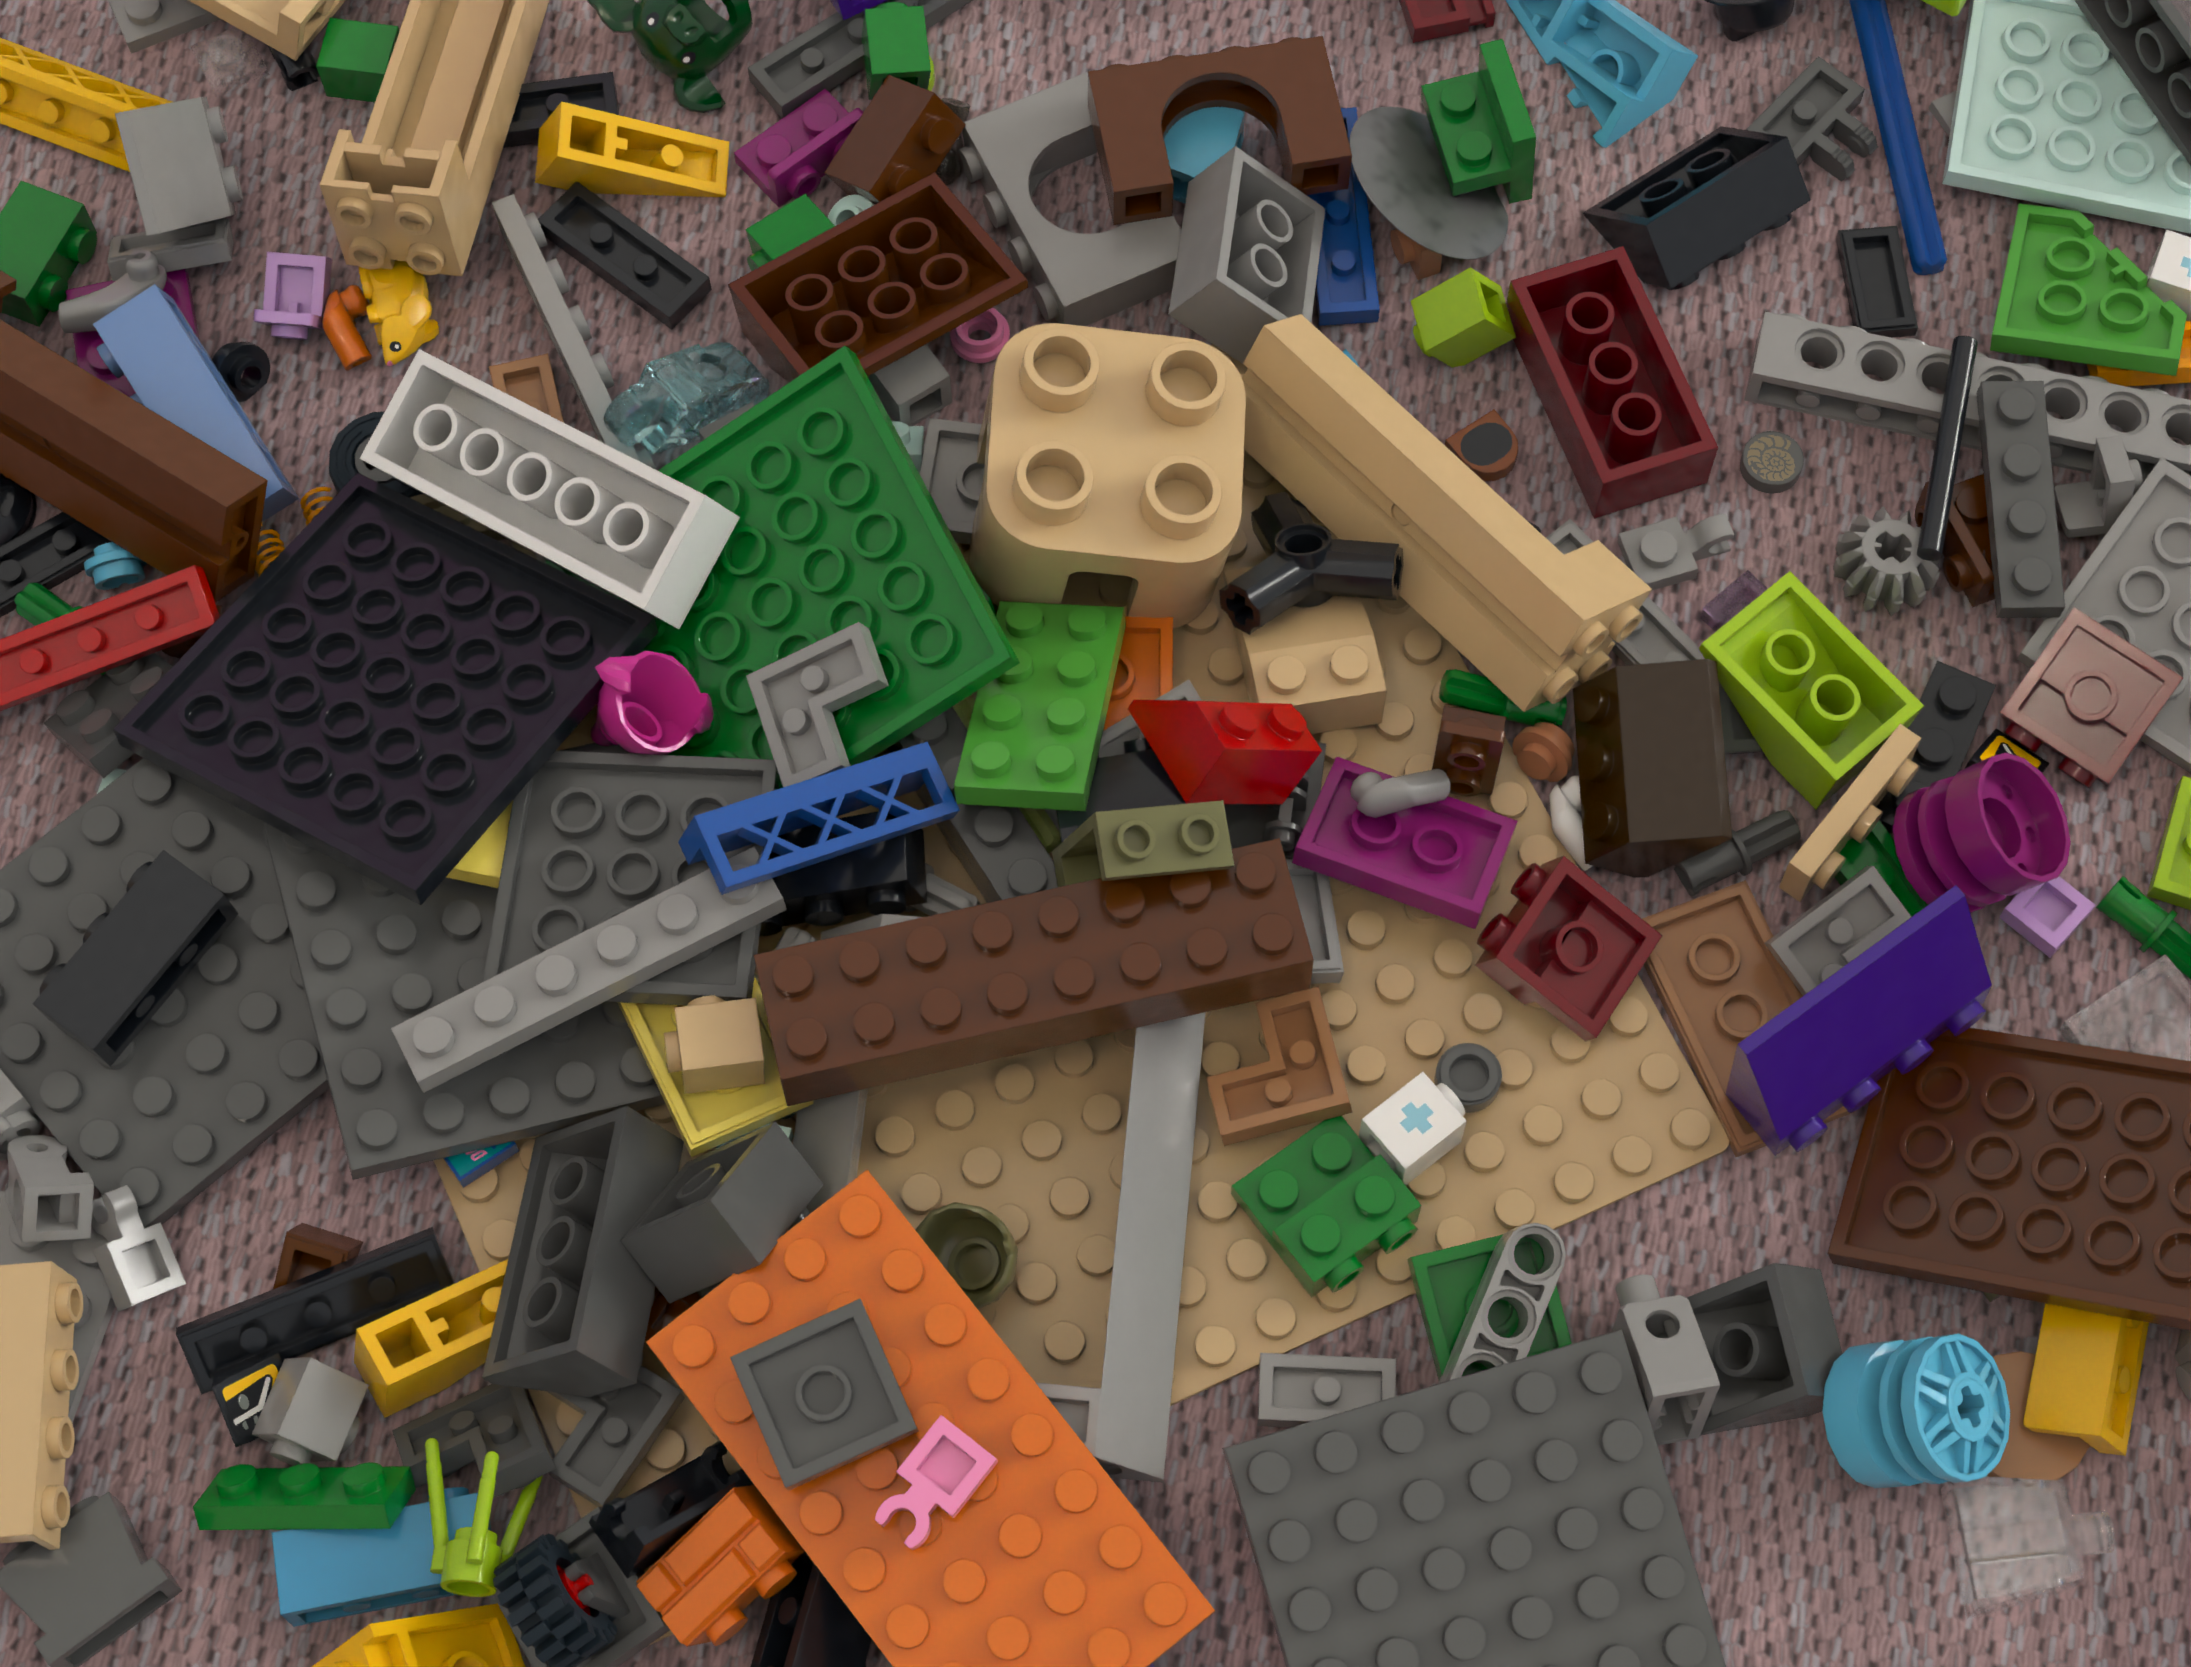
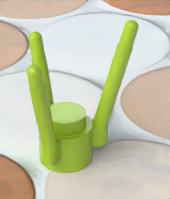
(472, 1556)

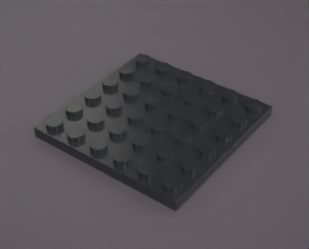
(386, 686)

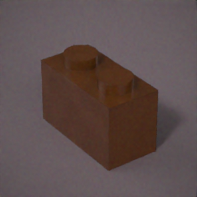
(895, 141)

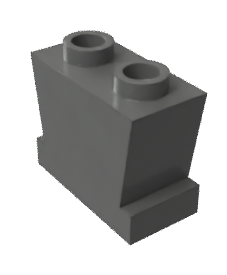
(89, 1586)

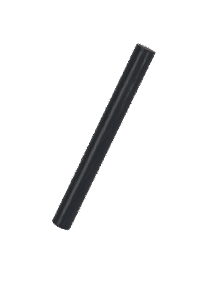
(1947, 448)

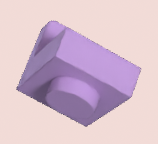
(294, 294)

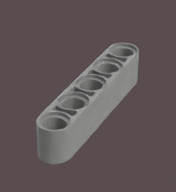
(1524, 1291)

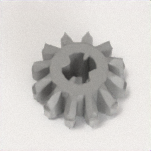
(1884, 562)

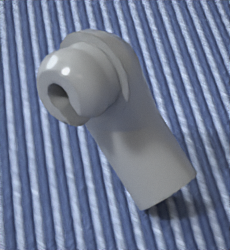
(1386, 796)

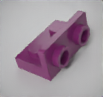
(798, 148)

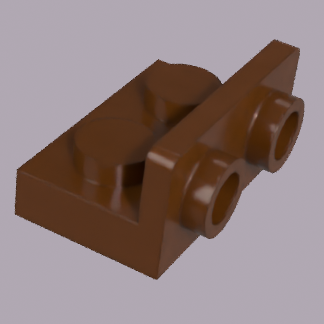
(1967, 541)

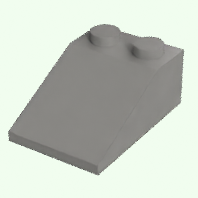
(179, 164)

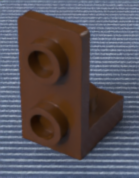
(1469, 750)

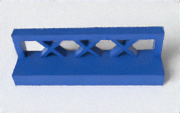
(819, 803)

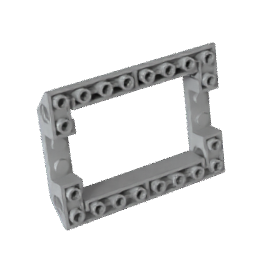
(1130, 1414)

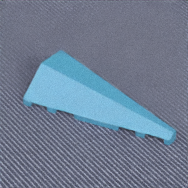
(1612, 56)

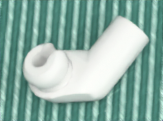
(1567, 819)

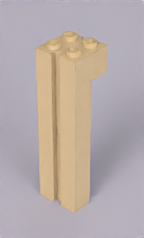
(432, 135)
(1470, 560)

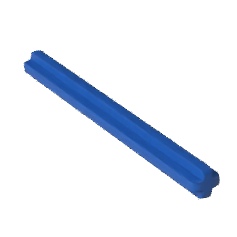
(1899, 136)

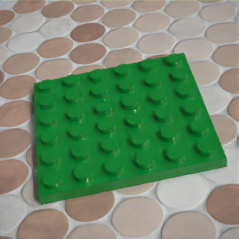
(824, 540)

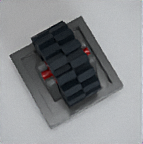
(574, 1602)

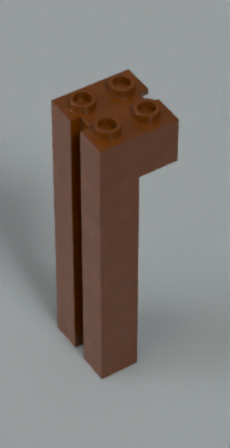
(124, 466)

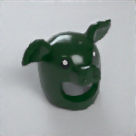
(681, 40)

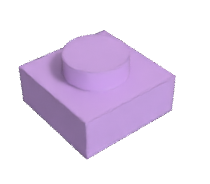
(2047, 914)

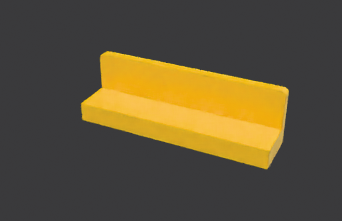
(2086, 1377)

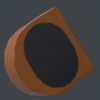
(1486, 447)

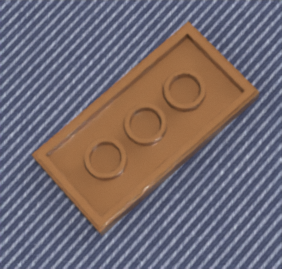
(1719, 990)

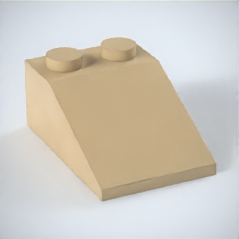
(1317, 661)

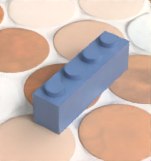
(180, 382)

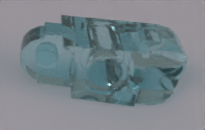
(683, 395)

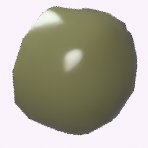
(973, 1249)

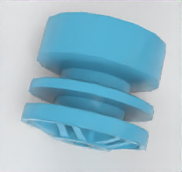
(1916, 1411)

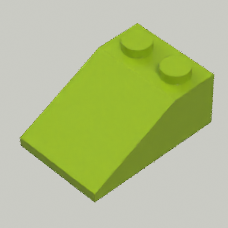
(1807, 688)

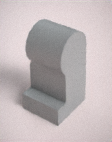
(44, 1195)

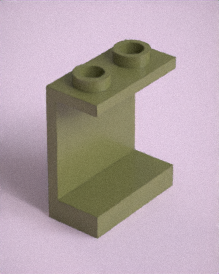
(1146, 843)

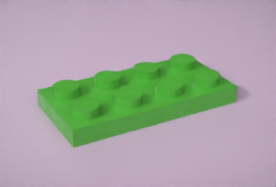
(1044, 719)

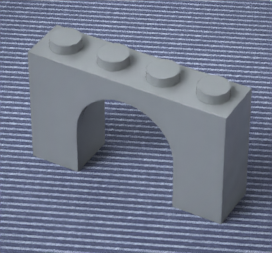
(1075, 273)

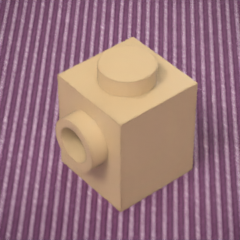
(716, 1044)

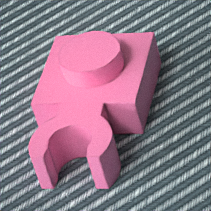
(943, 1473)

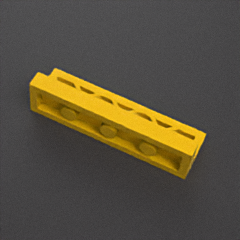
(66, 106)

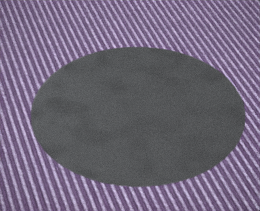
(1409, 187)

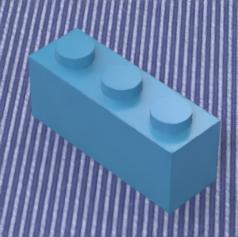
(364, 1570)

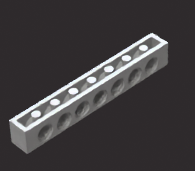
(1907, 407)

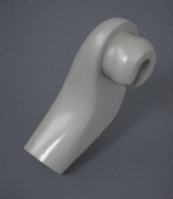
(142, 272)

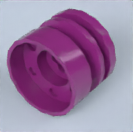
(1984, 830)

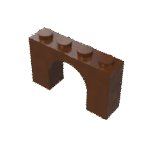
(1278, 83)

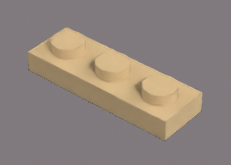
(1852, 815)

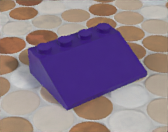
(1861, 1026)

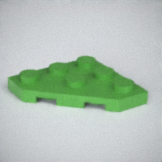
(2081, 301)

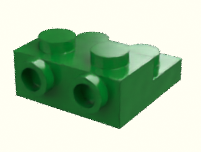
(1328, 1205)

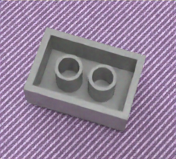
(1244, 253)

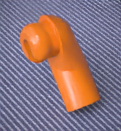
(341, 328)

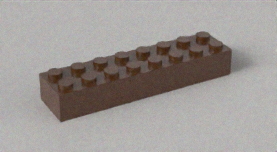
(1031, 973)

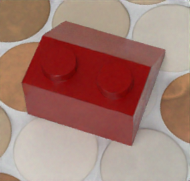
(1228, 748)

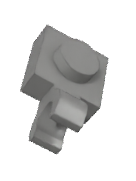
(1667, 555)
(135, 1260)

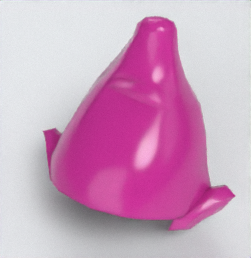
(649, 704)

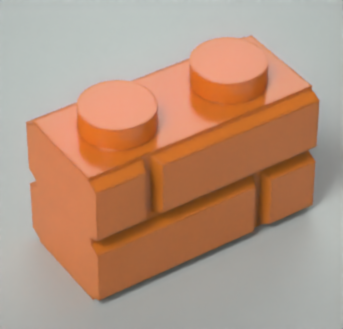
(721, 1568)

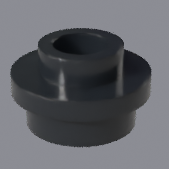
(241, 356)

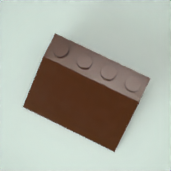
(876, 283)

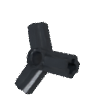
(1306, 567)

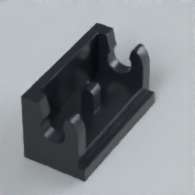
(657, 1516)

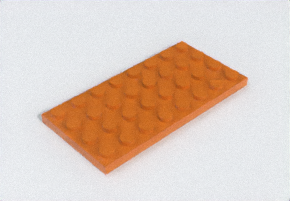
(1044, 1552)

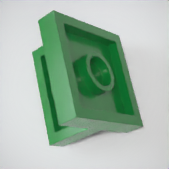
(1483, 127)

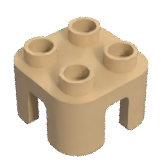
(1109, 463)

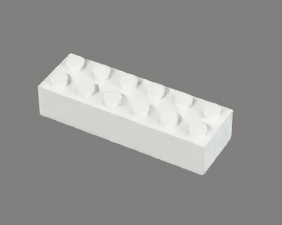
(550, 488)

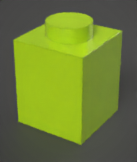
(1462, 319)

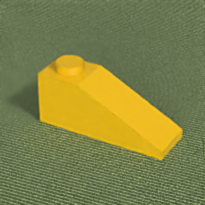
(627, 156)
(429, 1341)

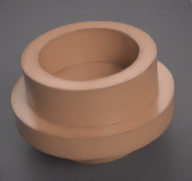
(1544, 751)

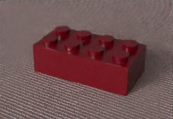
(1610, 382)

